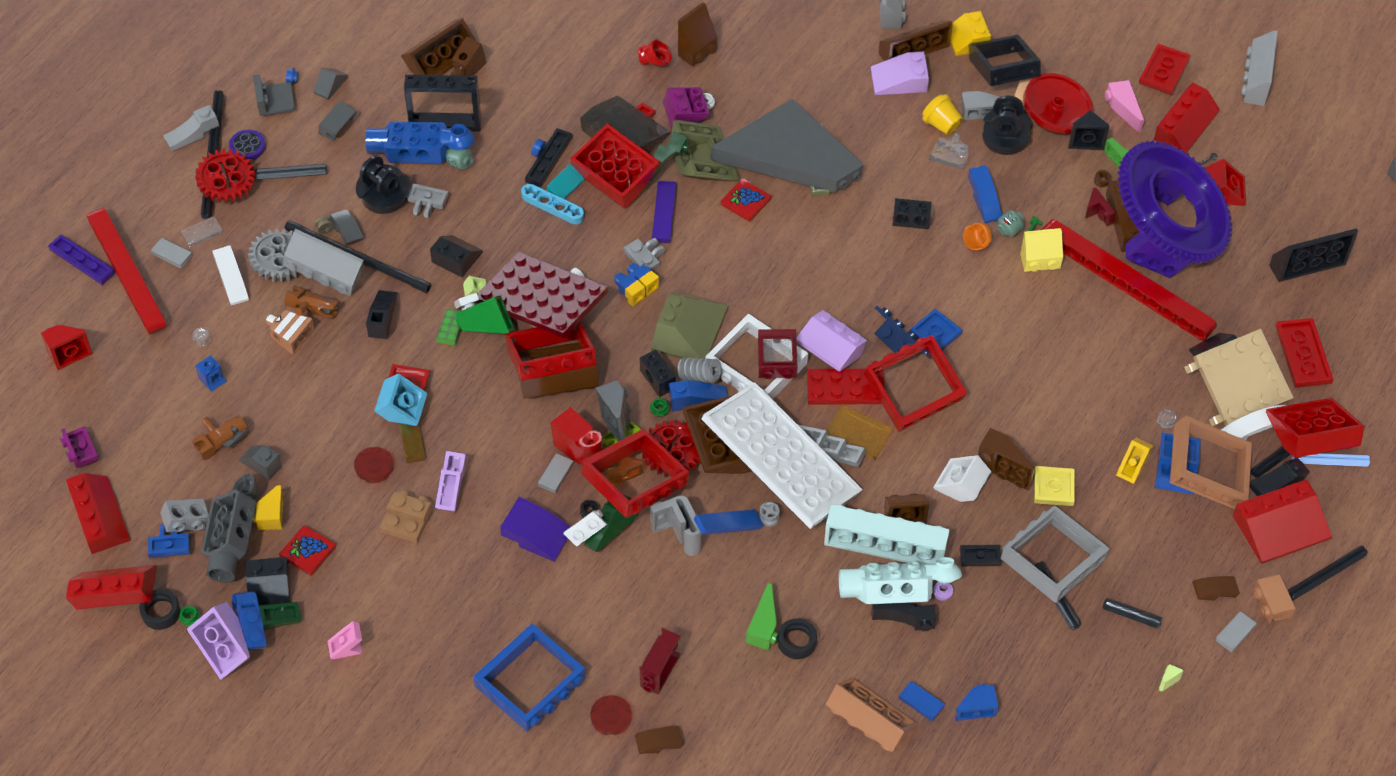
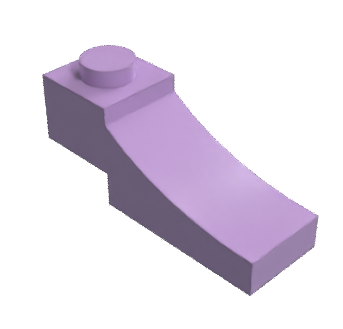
(451, 481)

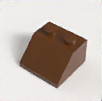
(909, 507)

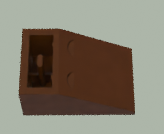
(1006, 459)

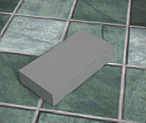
(171, 253)
(555, 473)
(1236, 631)

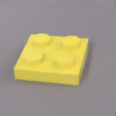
(1054, 486)

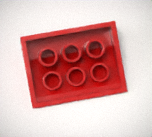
(615, 165)
(1315, 427)
(1282, 521)

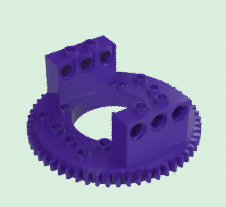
(1164, 174)

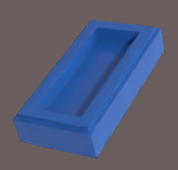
(921, 701)

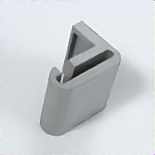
(680, 516)

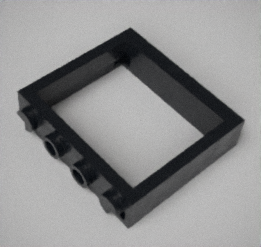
(446, 84)

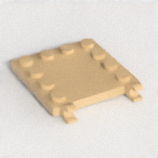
(1241, 377)

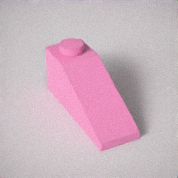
(1124, 103)

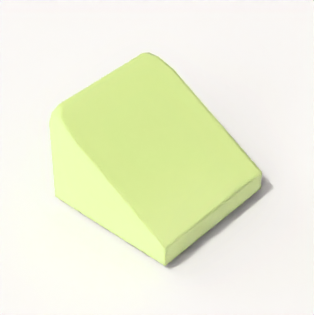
(473, 285)
(1171, 676)

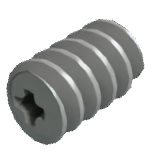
(699, 369)

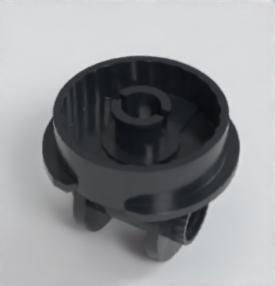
(1006, 126)
(382, 186)

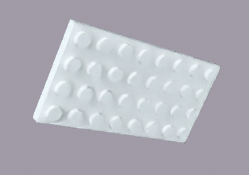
(781, 454)

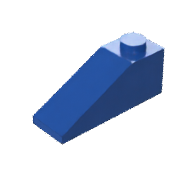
(692, 392)

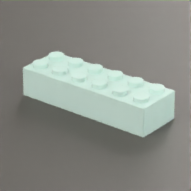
(884, 536)

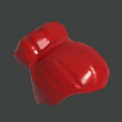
(655, 54)

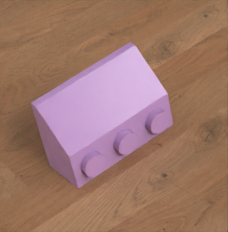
(831, 341)

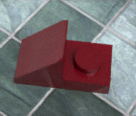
(1100, 206)

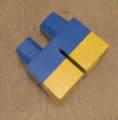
(637, 284)

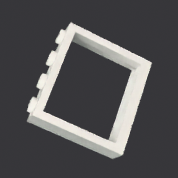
(737, 380)

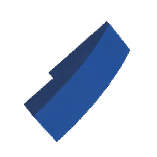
(984, 193)

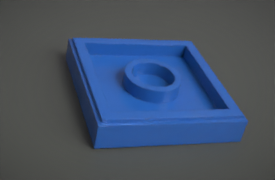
(939, 326)

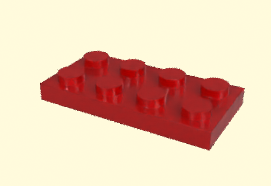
(1304, 352)
(841, 387)

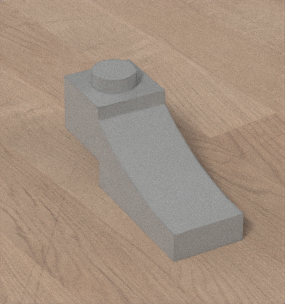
(192, 129)

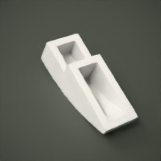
(230, 275)

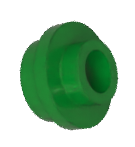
(659, 403)
(187, 611)

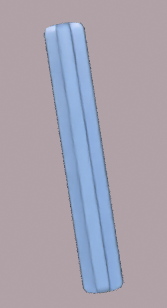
(1336, 459)

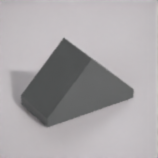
(329, 82)

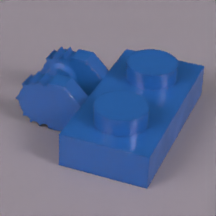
(168, 545)

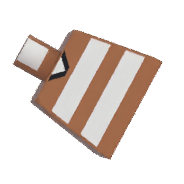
(290, 329)

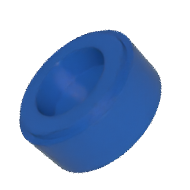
(537, 147)

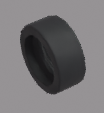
(162, 622)
(800, 652)

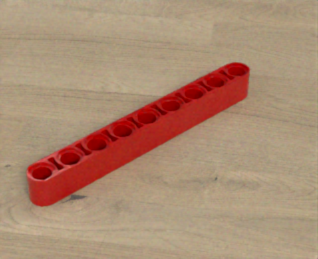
(126, 270)

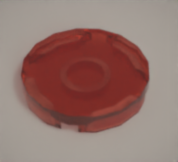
(373, 464)
(611, 715)

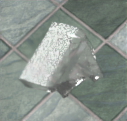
(950, 152)

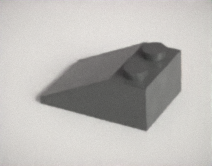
(614, 408)

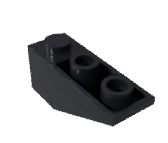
(381, 314)

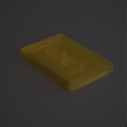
(859, 431)

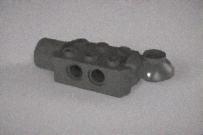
(229, 528)

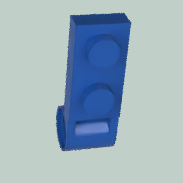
(250, 619)

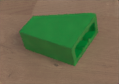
(486, 317)

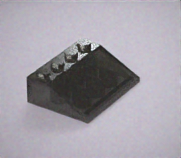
(626, 120)

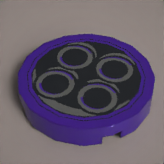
(248, 143)

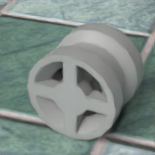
(767, 509)

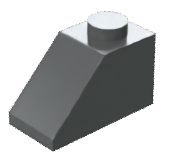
(262, 460)

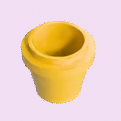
(942, 114)

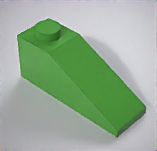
(763, 625)

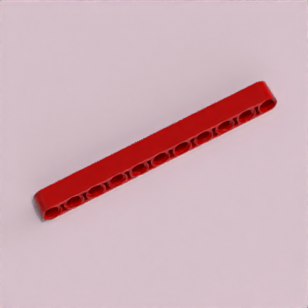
(1134, 283)

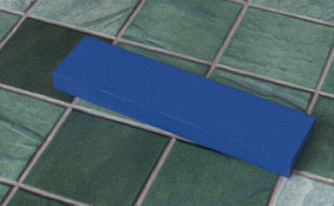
(728, 522)

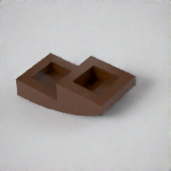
(1214, 587)
(659, 738)

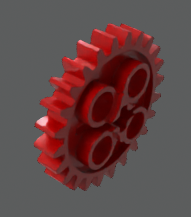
(240, 171)
(686, 454)

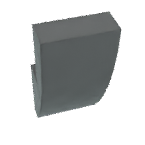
(346, 226)

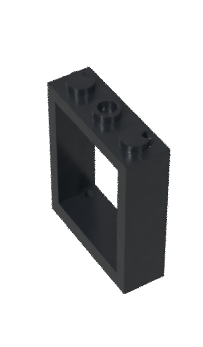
(1007, 72)

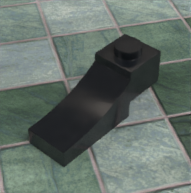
(1285, 475)
(919, 617)

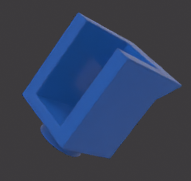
(207, 369)

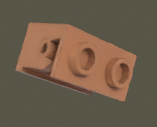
(1273, 598)

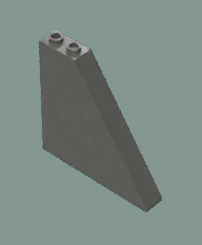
(792, 148)

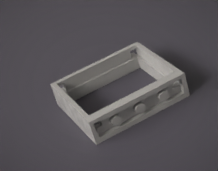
(1075, 532)

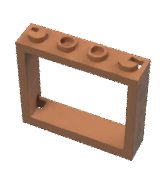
(1199, 484)

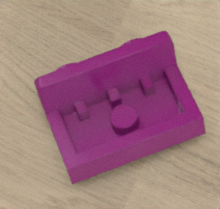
(80, 447)

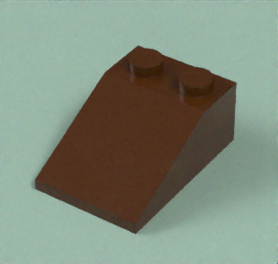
(696, 35)

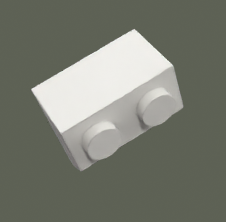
(963, 478)

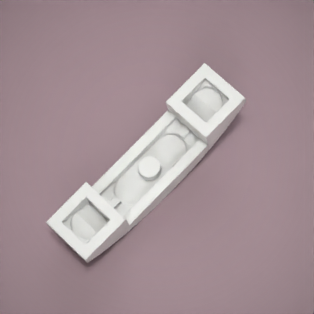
(1250, 424)

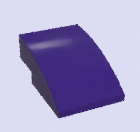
(535, 529)

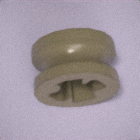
(324, 225)

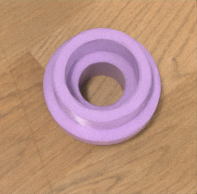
(942, 595)

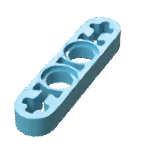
(550, 206)

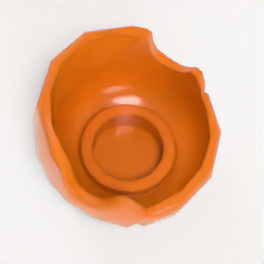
(977, 236)

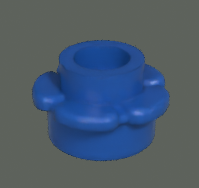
(291, 76)

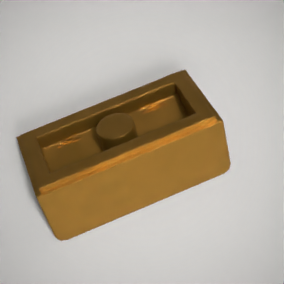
(412, 443)

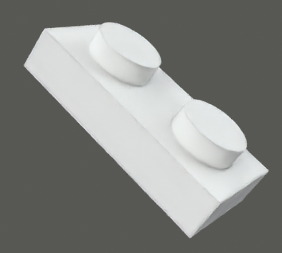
(466, 302)

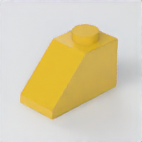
(1134, 460)
(270, 510)

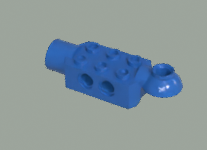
(417, 141)

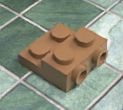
(406, 516)

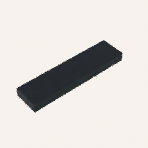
(548, 157)

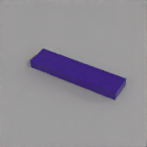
(664, 211)
(81, 259)

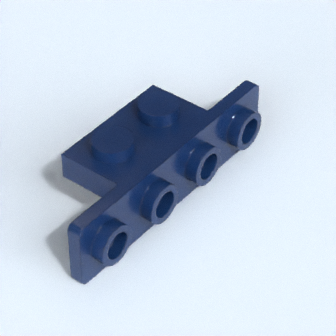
(893, 334)

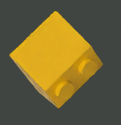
(967, 30)

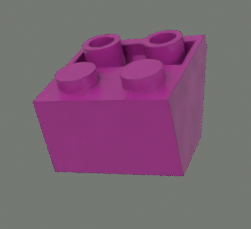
(685, 104)

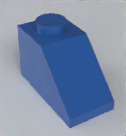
(979, 703)

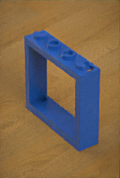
(507, 656)

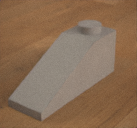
(976, 104)

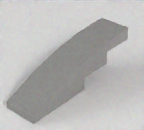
(836, 447)

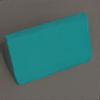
(565, 182)

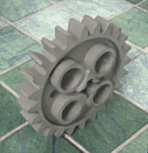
(267, 255)

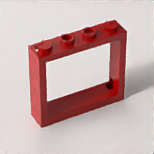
(929, 343)
(553, 364)
(640, 440)

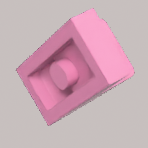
(346, 642)

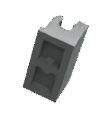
(336, 120)

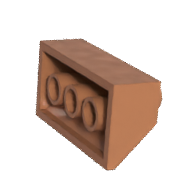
(871, 714)

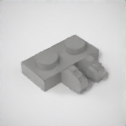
(426, 196)
(641, 253)

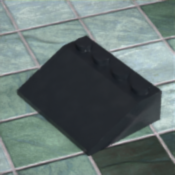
(1313, 255)

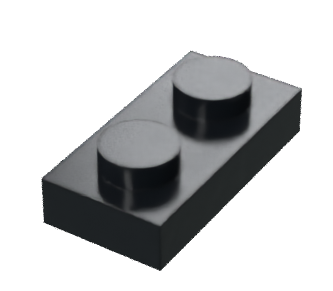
(980, 555)

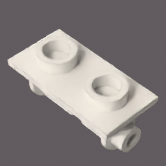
(585, 528)

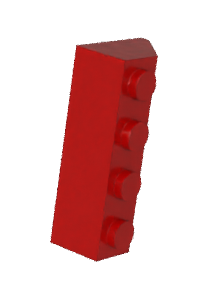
(1187, 118)
(97, 511)
(112, 587)

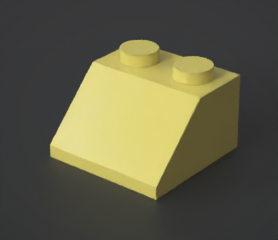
(1042, 250)

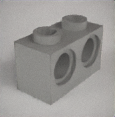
(184, 515)

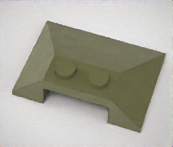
(697, 157)
(688, 326)

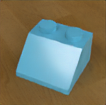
(400, 401)

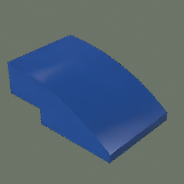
(1164, 461)

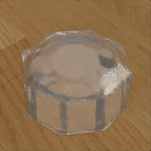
(201, 336)
(1166, 418)

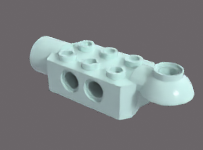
(896, 581)

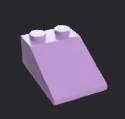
(901, 74)
(220, 639)

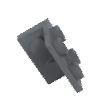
(273, 98)

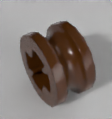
(1102, 183)

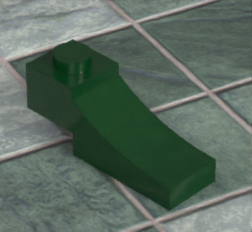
(676, 146)
(279, 614)

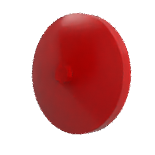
(1056, 102)

